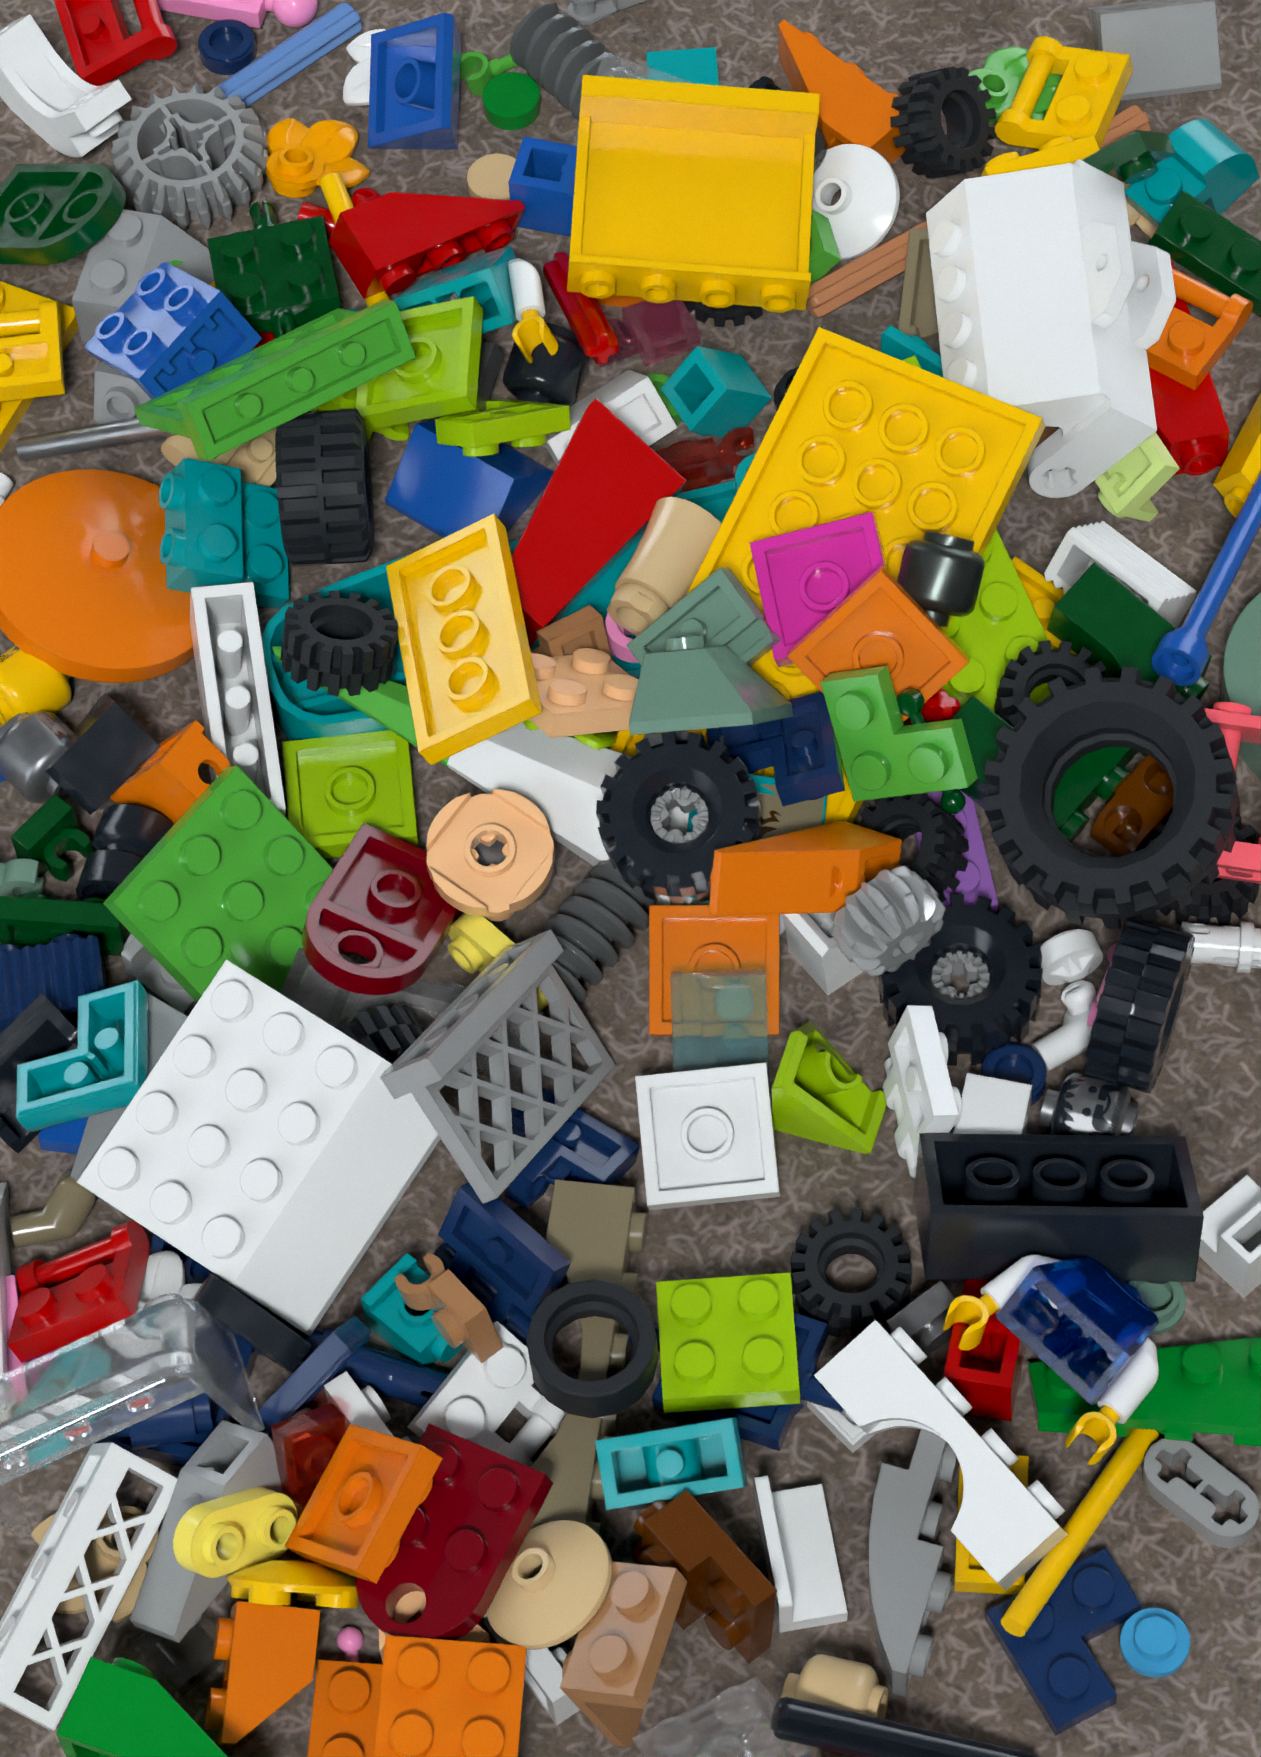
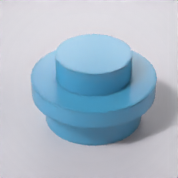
(1154, 1642)

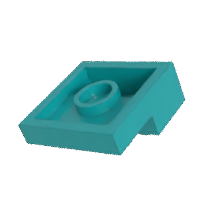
(222, 532)

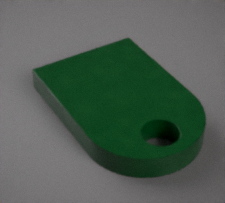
(56, 211)

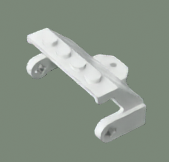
(1052, 311)

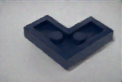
(797, 746)
(1053, 1651)

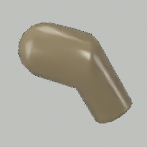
(60, 1217)

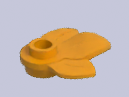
(310, 153)

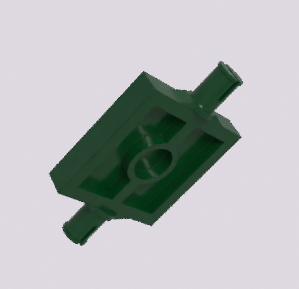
(276, 272)

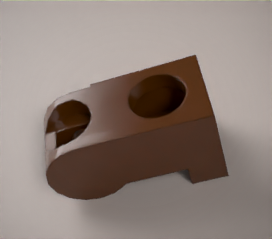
(1135, 810)

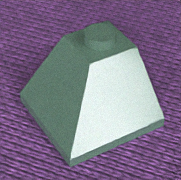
(701, 690)

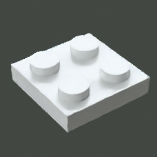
(707, 1136)

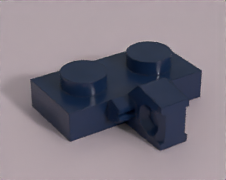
(577, 1152)

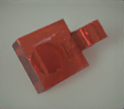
(703, 462)

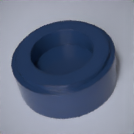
(227, 46)
(1019, 1065)

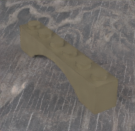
(597, 1233)

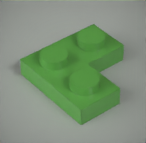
(883, 754)

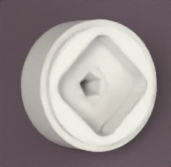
(1070, 956)

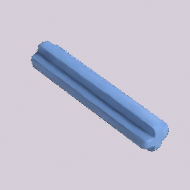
(293, 54)

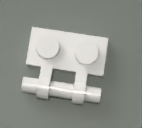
(919, 1082)
(481, 1396)

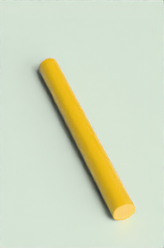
(1079, 1529)

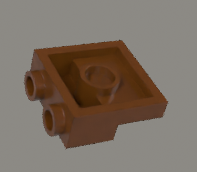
(719, 1575)

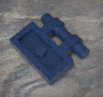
(499, 1259)

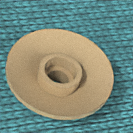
(552, 1585)

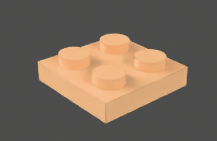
(582, 693)

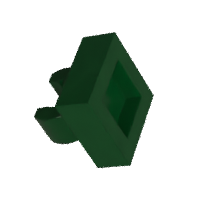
(49, 836)

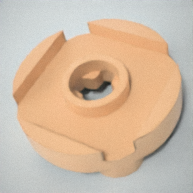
(491, 889)

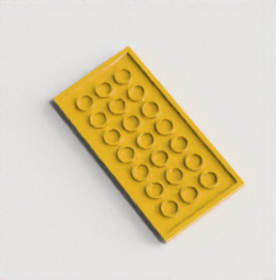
(860, 440)

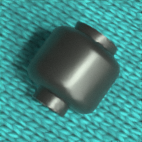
(942, 575)

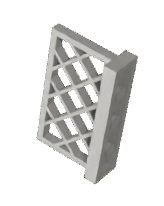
(479, 1025)

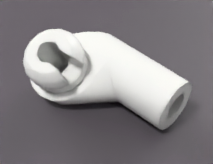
(1074, 1034)

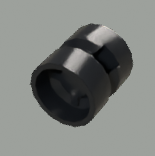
(122, 842)

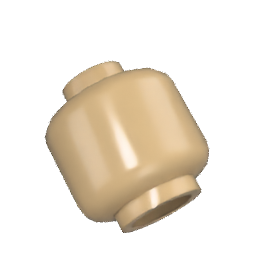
(838, 1685)

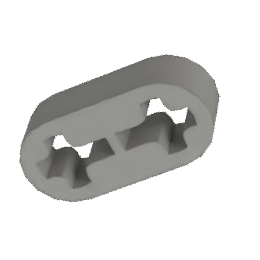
(1189, 1503)

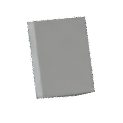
(1168, 42)

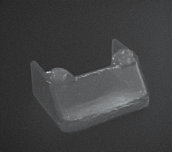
(112, 1383)

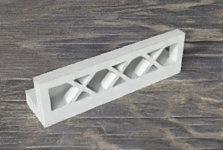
(60, 1558)

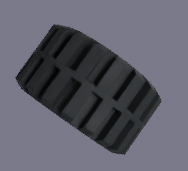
(324, 488)

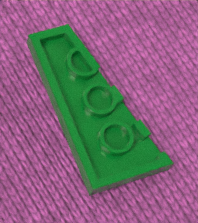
(1197, 1391)

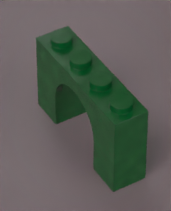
(1120, 633)

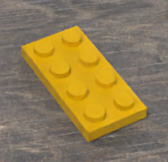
(463, 640)

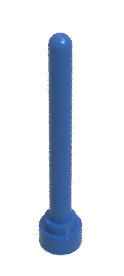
(1184, 651)

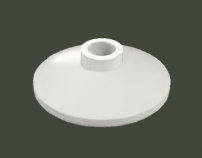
(867, 197)

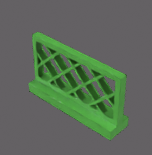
(282, 379)

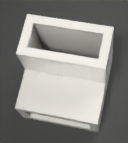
(1233, 1236)

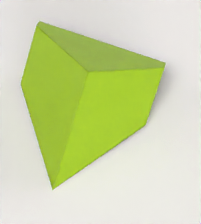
(822, 1095)

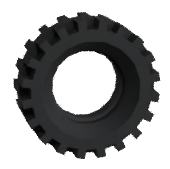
(1086, 720)

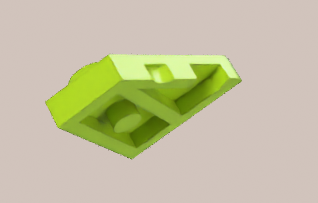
(502, 421)

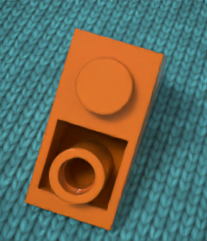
(266, 1663)

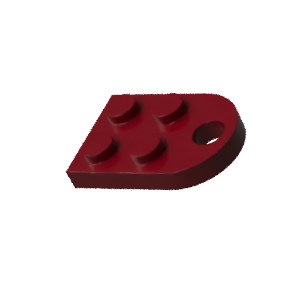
(379, 907)
(457, 1540)

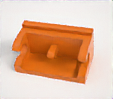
(170, 776)

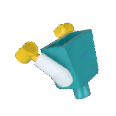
(503, 287)

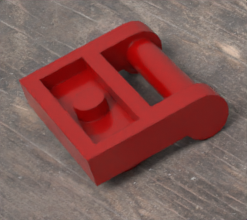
(102, 42)
(78, 1292)

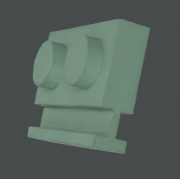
(719, 612)

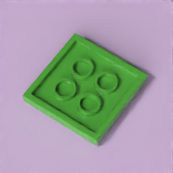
(223, 888)

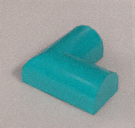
(99, 1073)

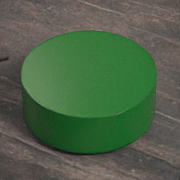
(511, 101)

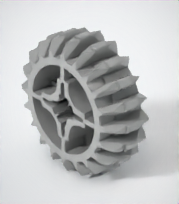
(172, 153)

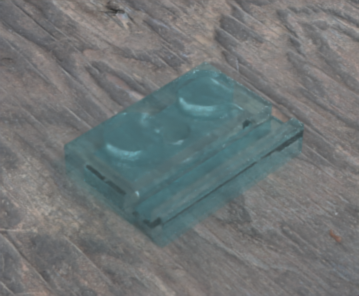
(719, 1019)

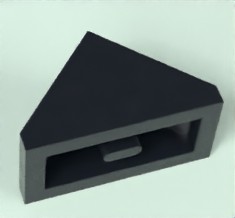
(101, 754)

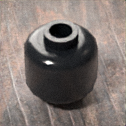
(549, 378)

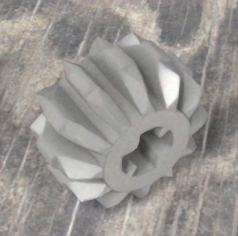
(888, 921)

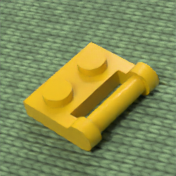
(1082, 103)
(31, 363)

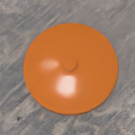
(89, 578)

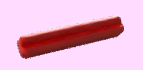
(581, 313)

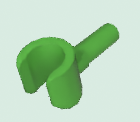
(477, 63)

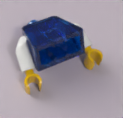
(1080, 1326)

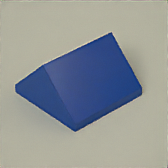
(415, 85)
(454, 490)

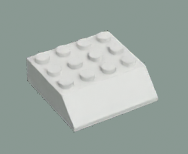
(264, 1148)

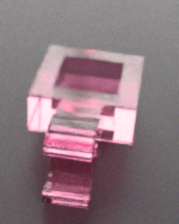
(654, 331)

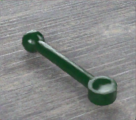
(910, 705)

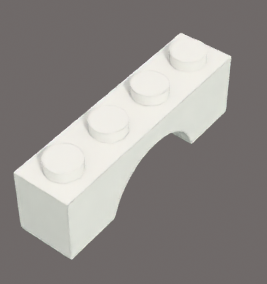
(999, 1517)

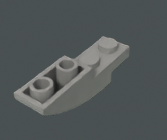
(906, 1562)

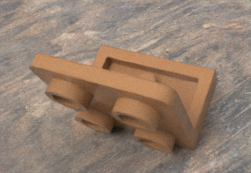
(622, 1648)

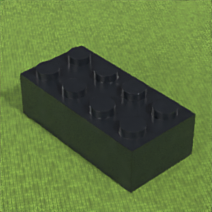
(1057, 1197)

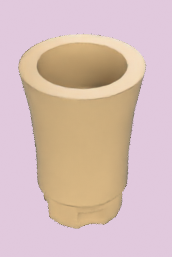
(662, 563)

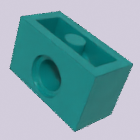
(669, 1461)

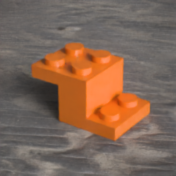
(421, 1701)

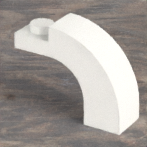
(51, 96)

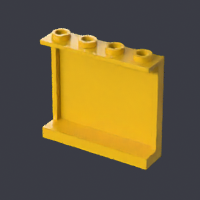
(693, 193)

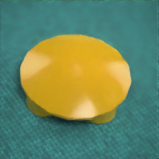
(275, 1580)

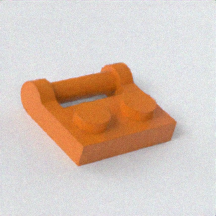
(1189, 345)

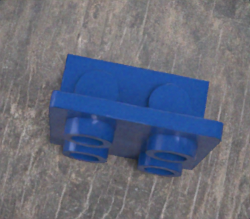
(171, 331)

